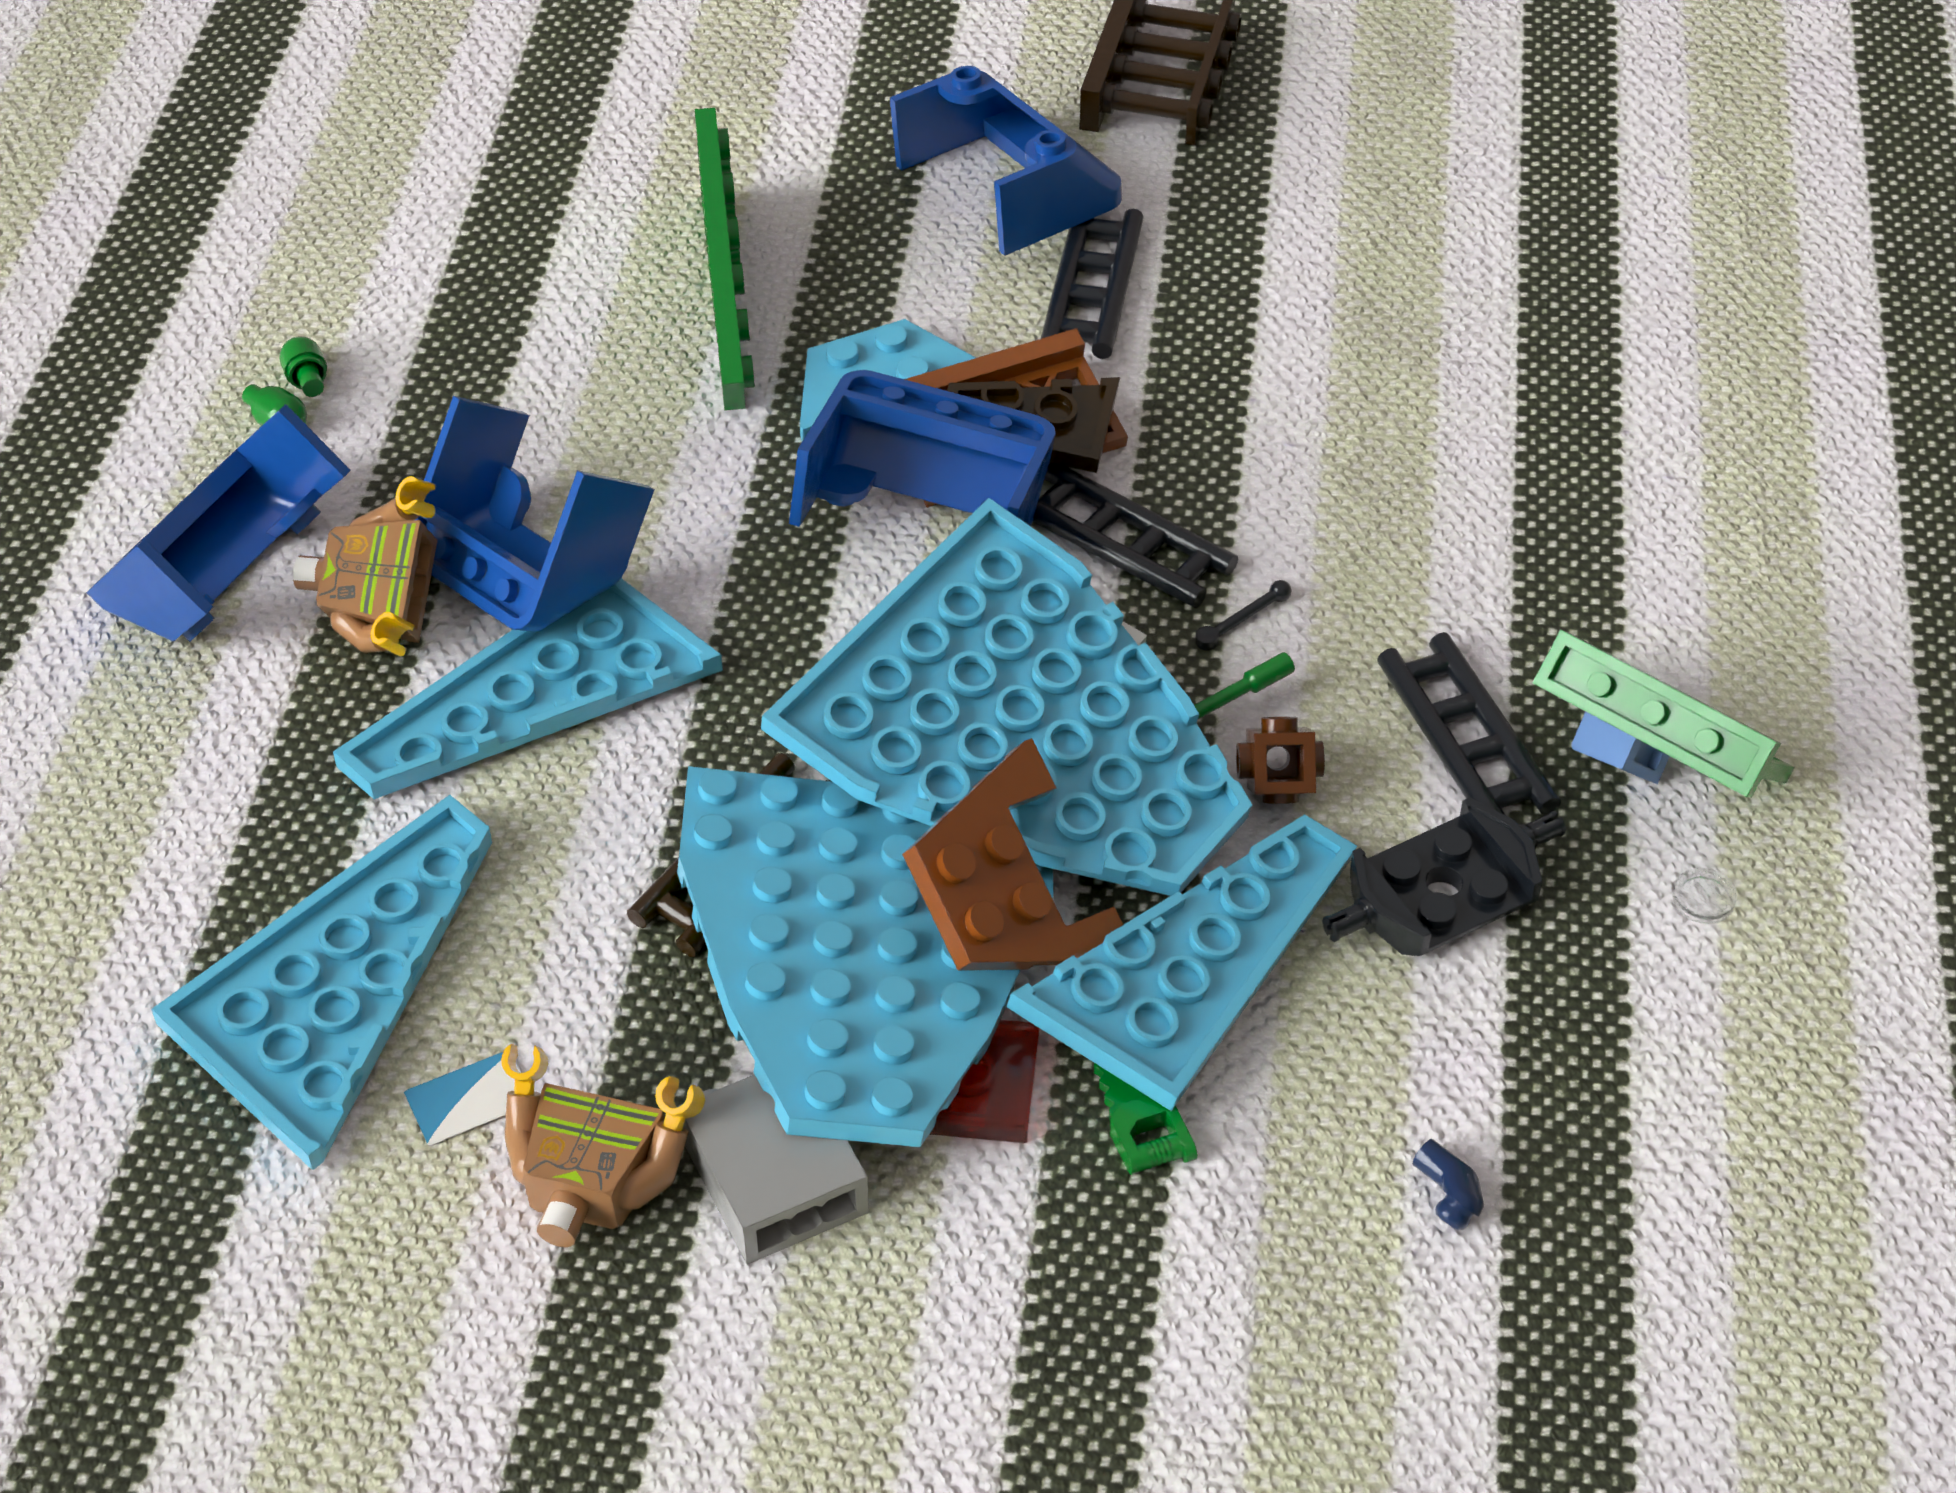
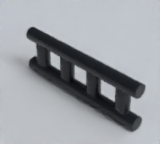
(1109, 299)
(1136, 557)
(1472, 701)

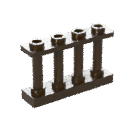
(1122, 38)

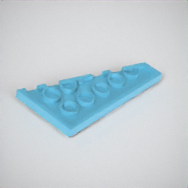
(528, 688)
(1184, 971)

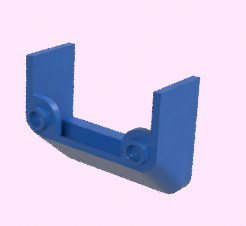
(1060, 177)
(920, 446)
(221, 529)
(480, 529)

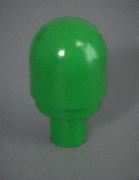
(304, 365)
(269, 400)

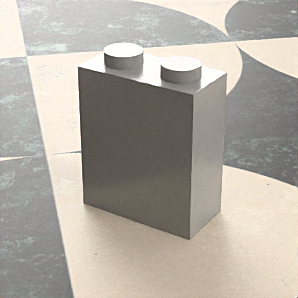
(771, 1183)

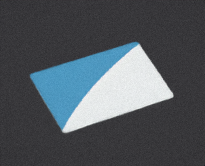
(461, 1099)

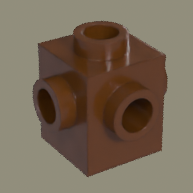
(1296, 776)

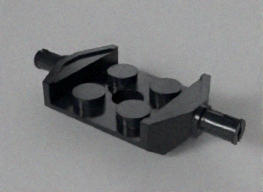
(1477, 853)

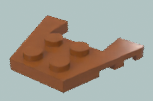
(986, 882)

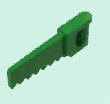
(1136, 1113)

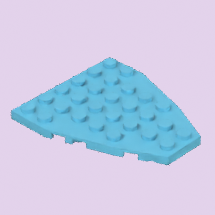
(1005, 647)
(831, 956)

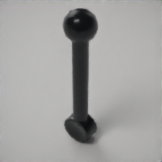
(1208, 636)

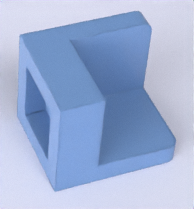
(1618, 749)

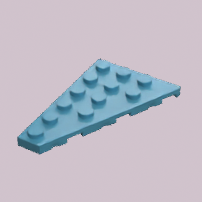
(317, 992)

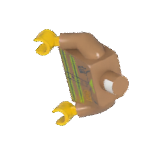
(376, 572)
(590, 1152)

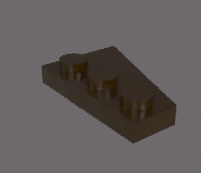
(1076, 412)

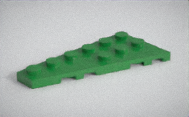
(723, 257)

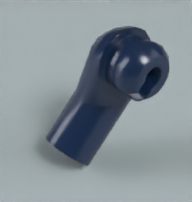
(1456, 1179)

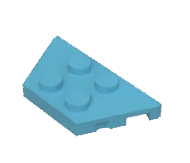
(891, 349)

